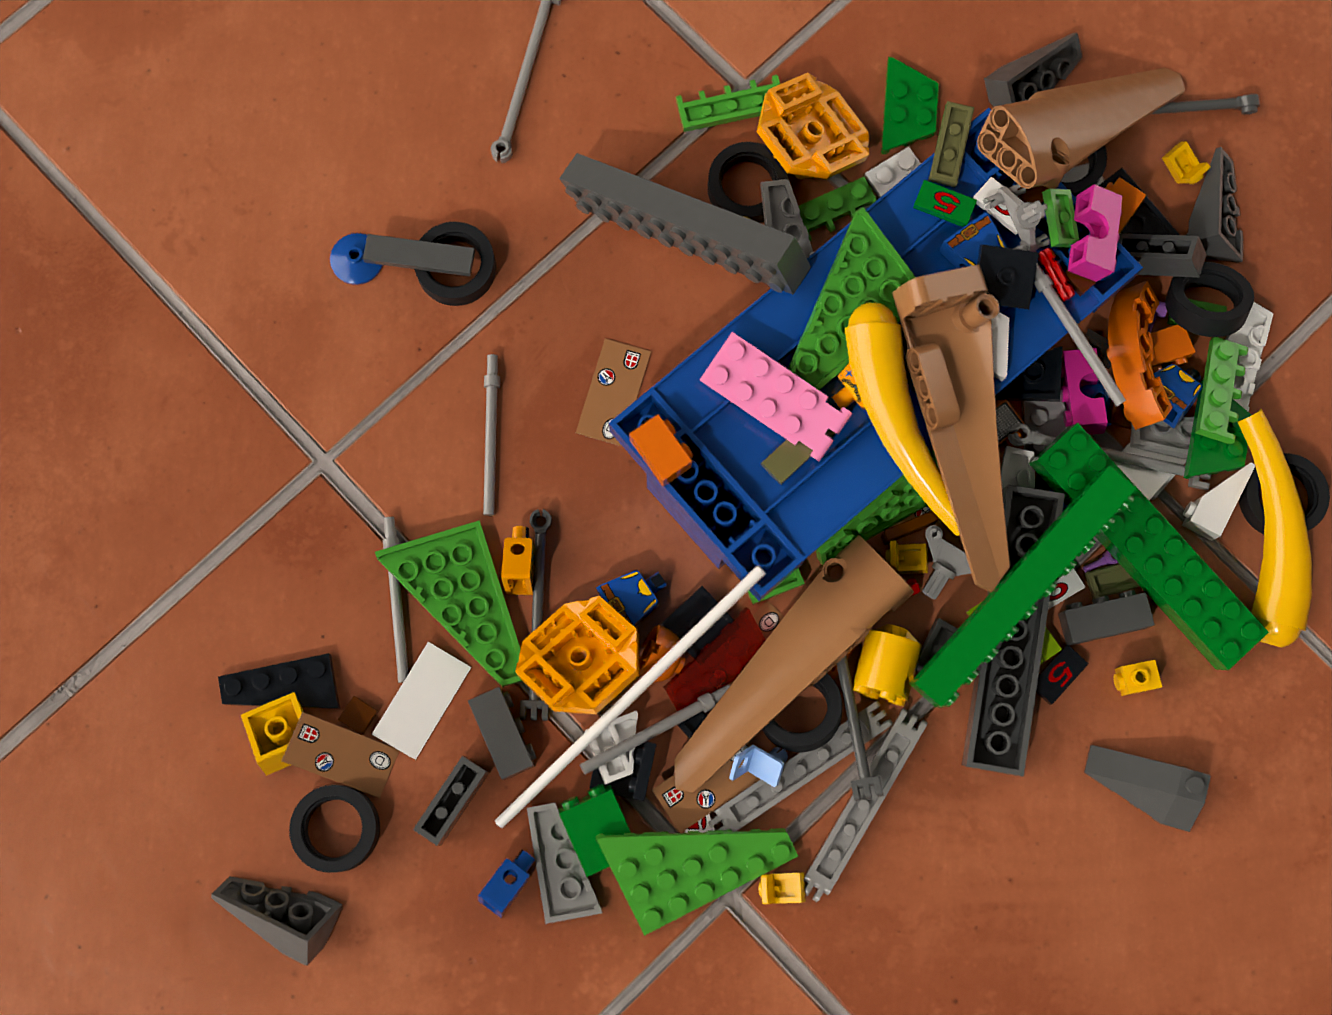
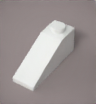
(1212, 510)

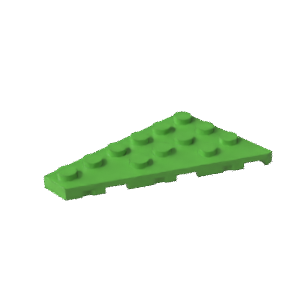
(862, 273)
(885, 511)
(460, 589)
(682, 871)

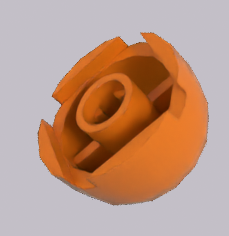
(656, 645)

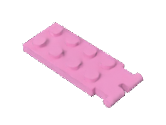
(774, 395)

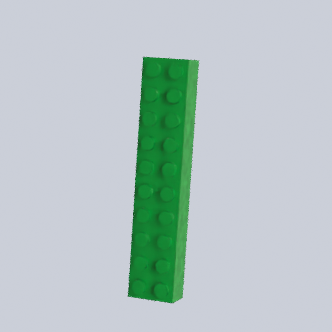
(1156, 556)
(1022, 586)

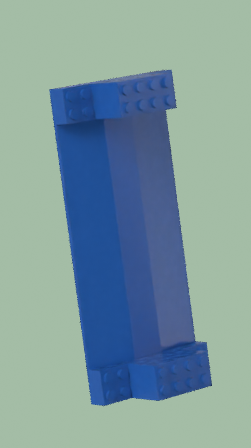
(726, 495)

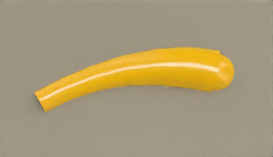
(881, 379)
(1286, 566)

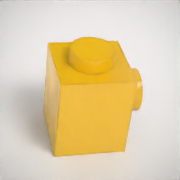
(1137, 678)

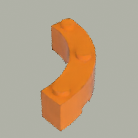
(1132, 354)

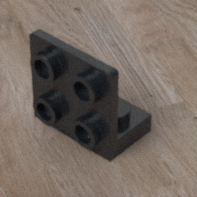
(636, 784)

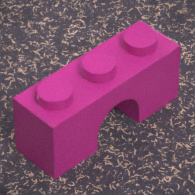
(1101, 213)
(1081, 409)

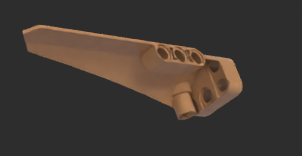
(1062, 126)
(956, 393)
(799, 652)

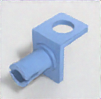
(760, 763)

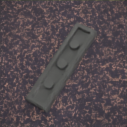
(419, 255)

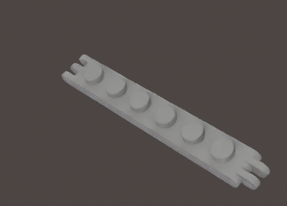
(797, 773)
(859, 814)

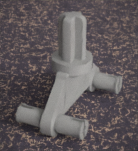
(1024, 215)
(947, 560)

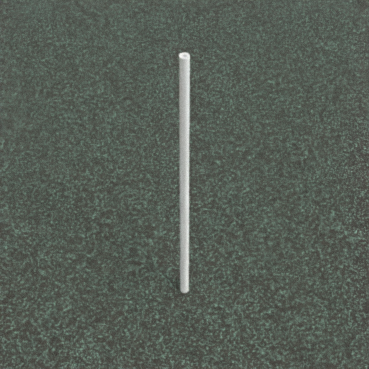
(630, 696)

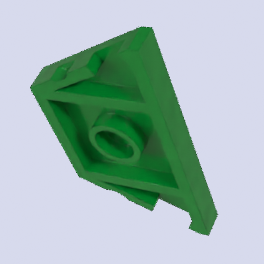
(908, 106)
(1214, 456)

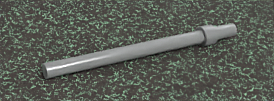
(1044, 284)
(491, 383)
(396, 605)
(705, 703)

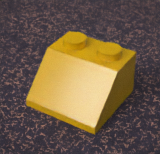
(271, 731)

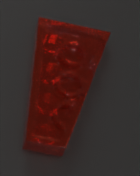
(718, 662)

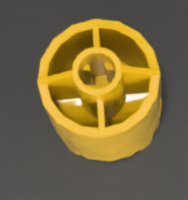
(887, 664)

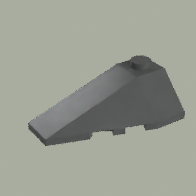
(1033, 72)
(1216, 212)
(1160, 789)
(287, 920)

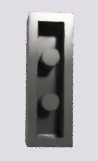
(1166, 254)
(1105, 617)
(502, 733)
(451, 801)

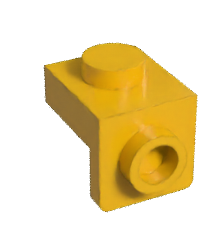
(1184, 164)
(908, 558)
(782, 888)

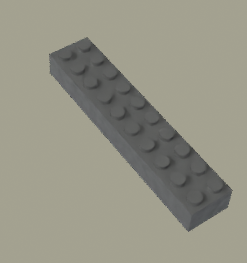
(687, 224)
(1008, 683)

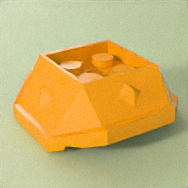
(811, 129)
(573, 633)

